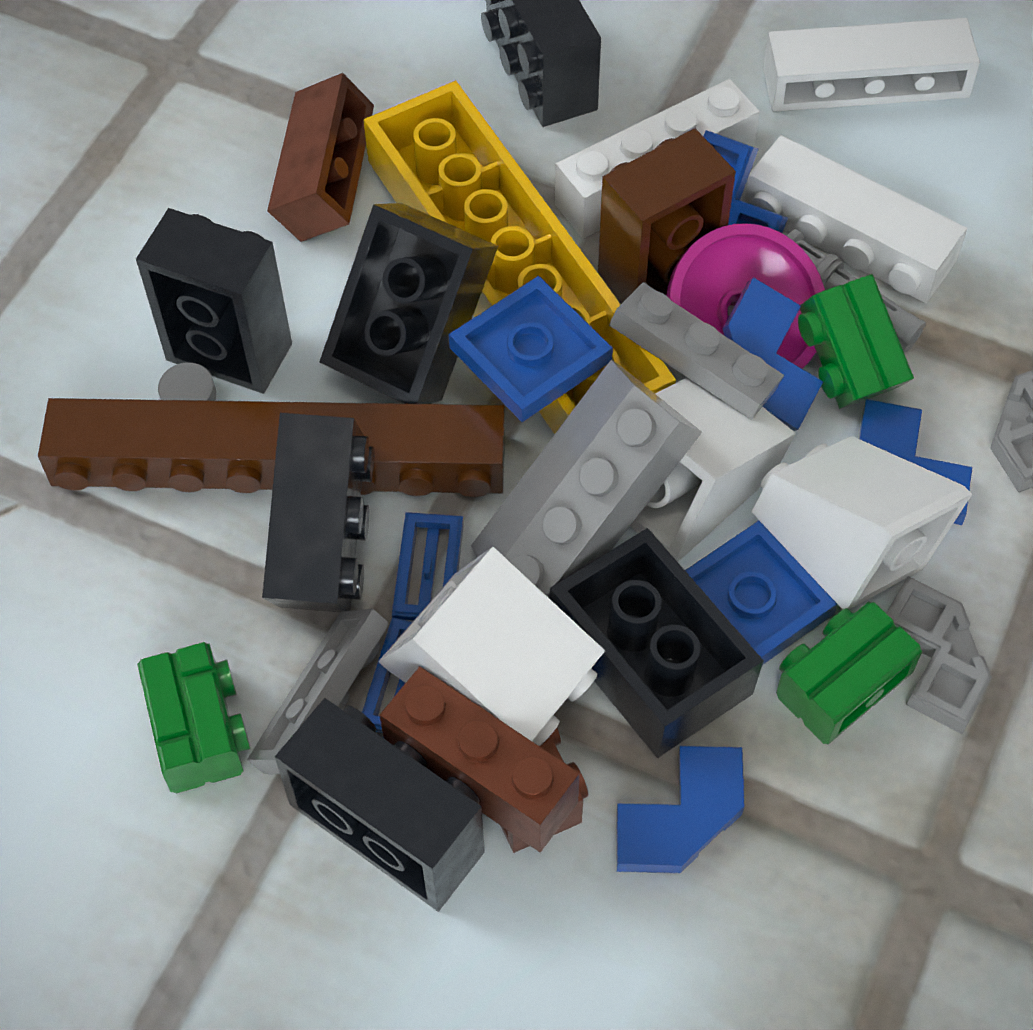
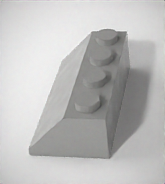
(589, 480)

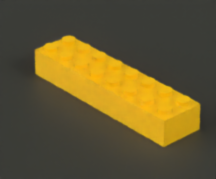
(455, 168)

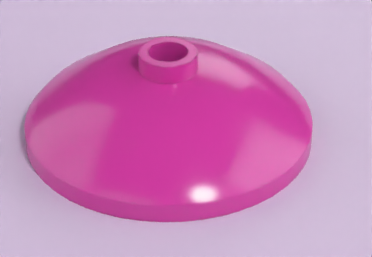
(724, 260)

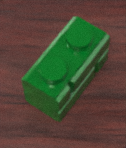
(854, 342)
(846, 670)
(191, 717)

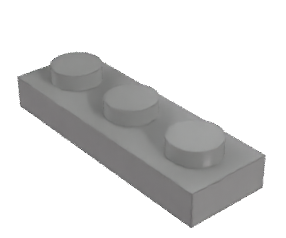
(696, 350)
(329, 675)

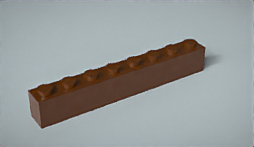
(235, 444)

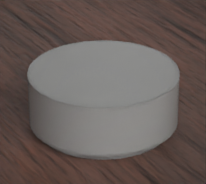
(187, 382)

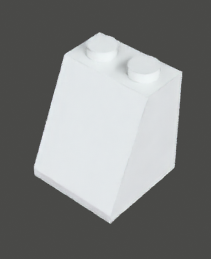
(715, 472)
(858, 516)
(499, 646)

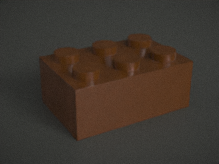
(659, 210)

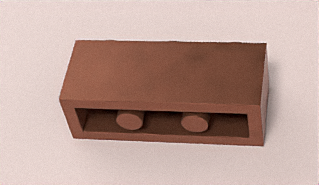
(321, 158)
(510, 774)

